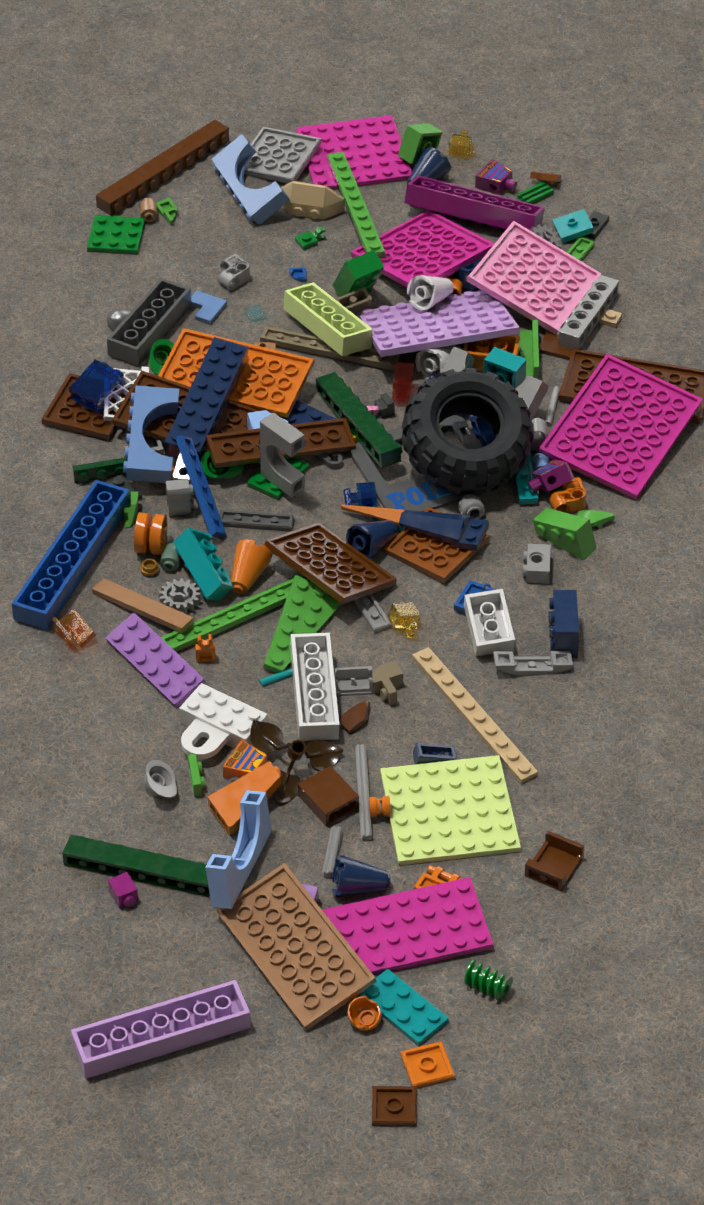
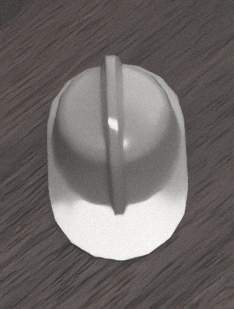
(160, 779)

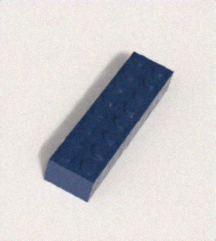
(208, 396)

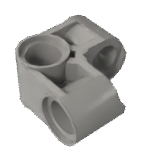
(234, 273)
(540, 433)

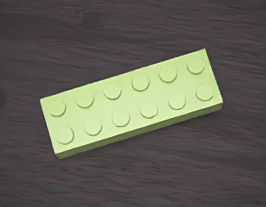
(328, 319)

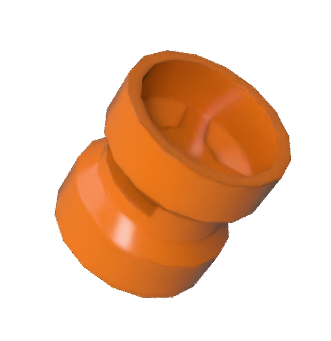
(374, 806)

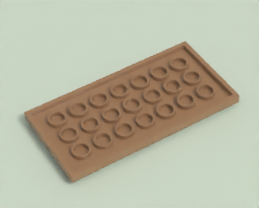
(296, 946)

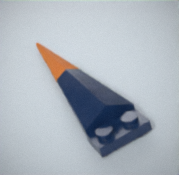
(451, 528)

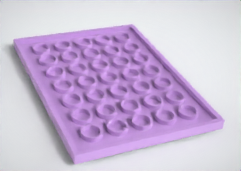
(449, 322)

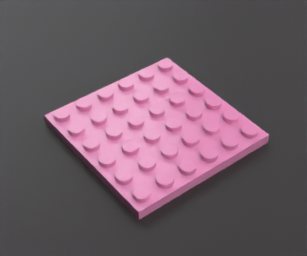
(533, 277)

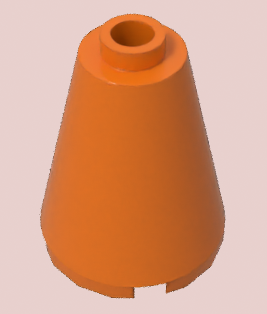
(248, 564)

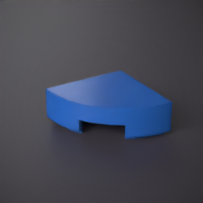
(298, 274)

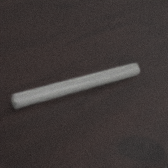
(363, 792)

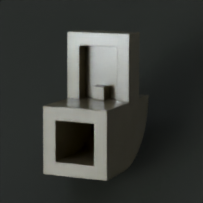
(386, 679)

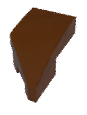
(355, 717)

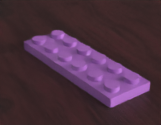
(155, 659)

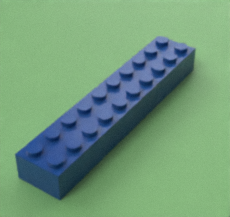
(71, 555)

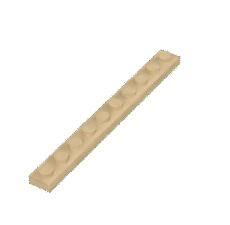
(475, 715)

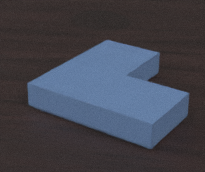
(209, 306)

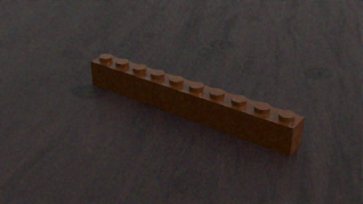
(162, 167)

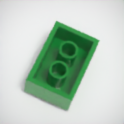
(359, 273)

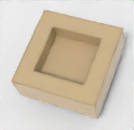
(610, 318)

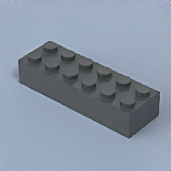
(149, 321)

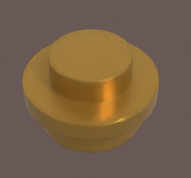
(149, 567)

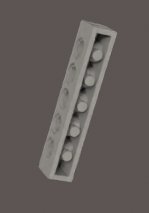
(588, 312)

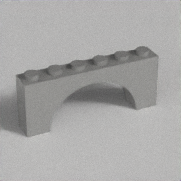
(531, 389)

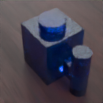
(364, 495)

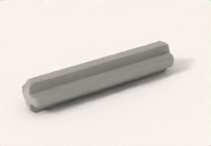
(332, 851)

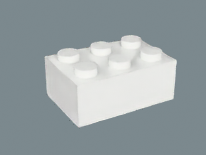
(489, 622)

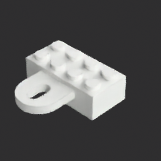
(218, 718)

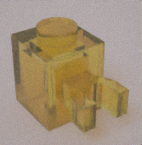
(461, 145)
(404, 617)

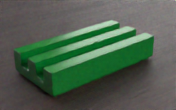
(531, 195)

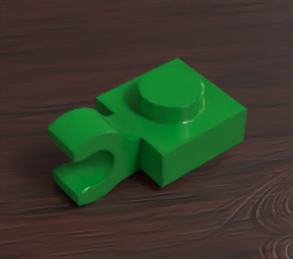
(310, 239)

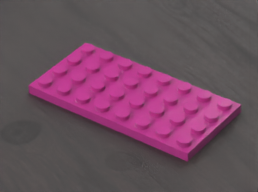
(414, 926)

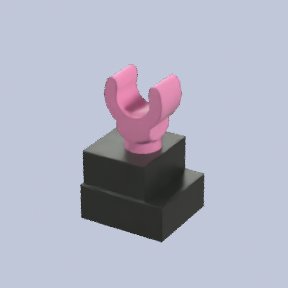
(383, 406)

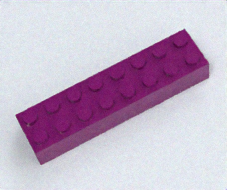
(471, 204)

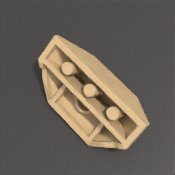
(312, 200)

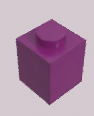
(123, 890)

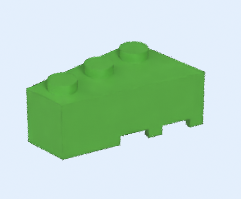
(566, 531)

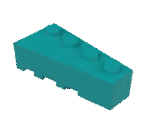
(203, 563)

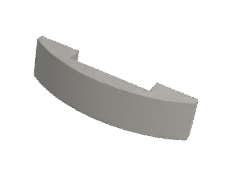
(555, 663)

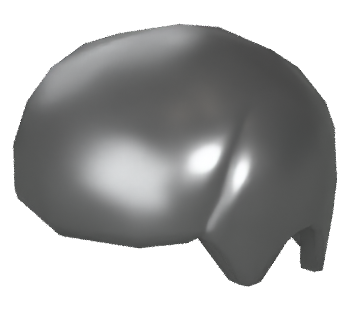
(115, 317)

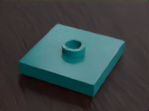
(573, 225)

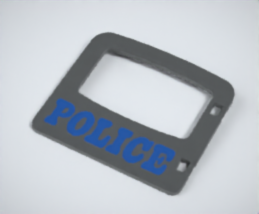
(414, 493)

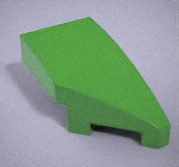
(167, 209)
(131, 513)
(597, 518)

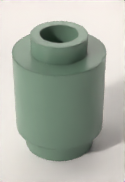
(170, 558)

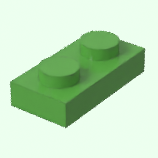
(195, 769)

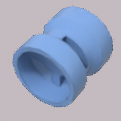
(539, 460)

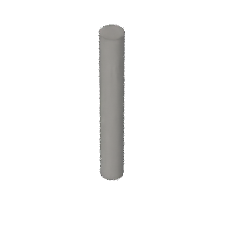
(552, 406)

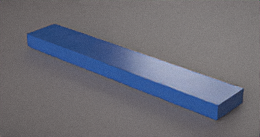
(201, 486)

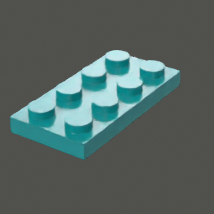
(405, 1008)

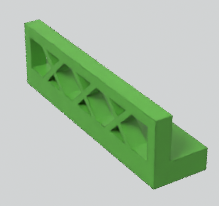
(530, 350)

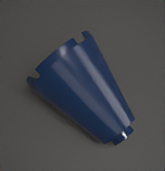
(431, 165)
(371, 536)
(357, 877)

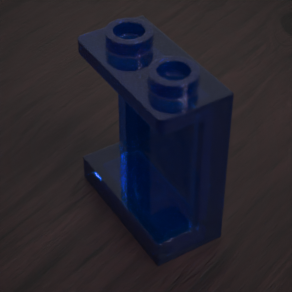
(95, 385)

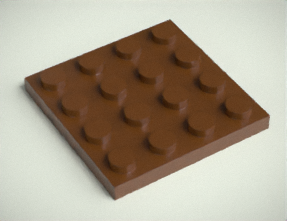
(75, 417)

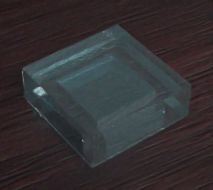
(255, 313)

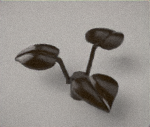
(322, 755)

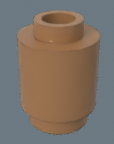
(148, 210)

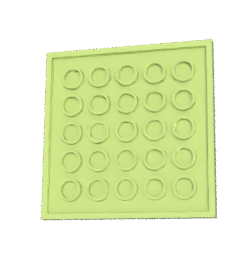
(450, 810)

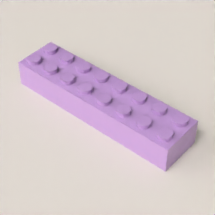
(160, 1029)

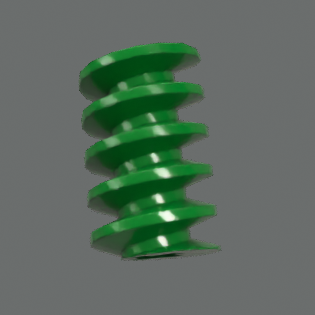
(487, 982)

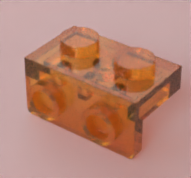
(75, 628)

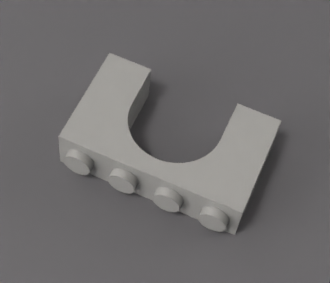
(278, 436)

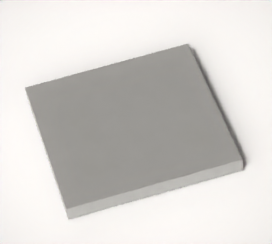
(281, 154)

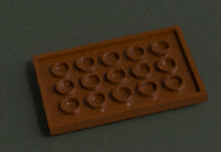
(330, 563)

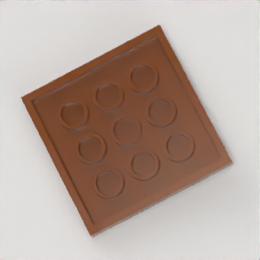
(429, 554)

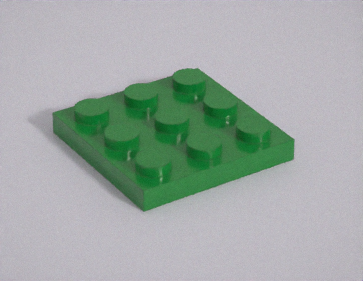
(115, 234)

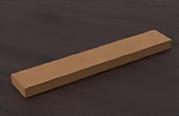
(143, 605)

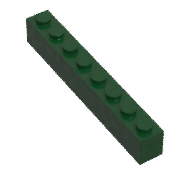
(360, 421)
(139, 864)

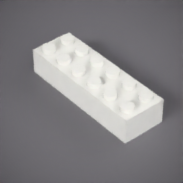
(314, 687)

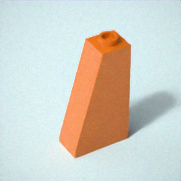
(226, 801)

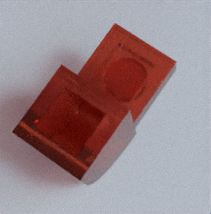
(403, 382)

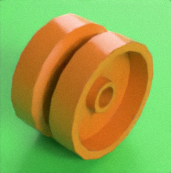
(150, 533)

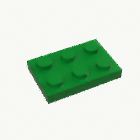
(264, 486)

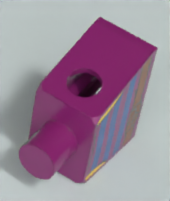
(495, 178)
(551, 476)

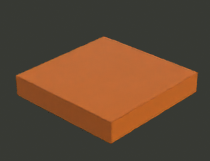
(427, 1065)

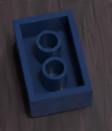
(564, 622)

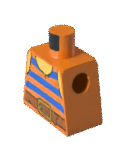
(243, 760)

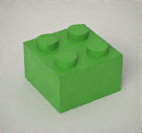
(417, 139)

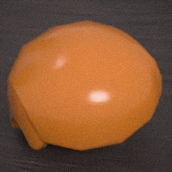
(365, 1010)

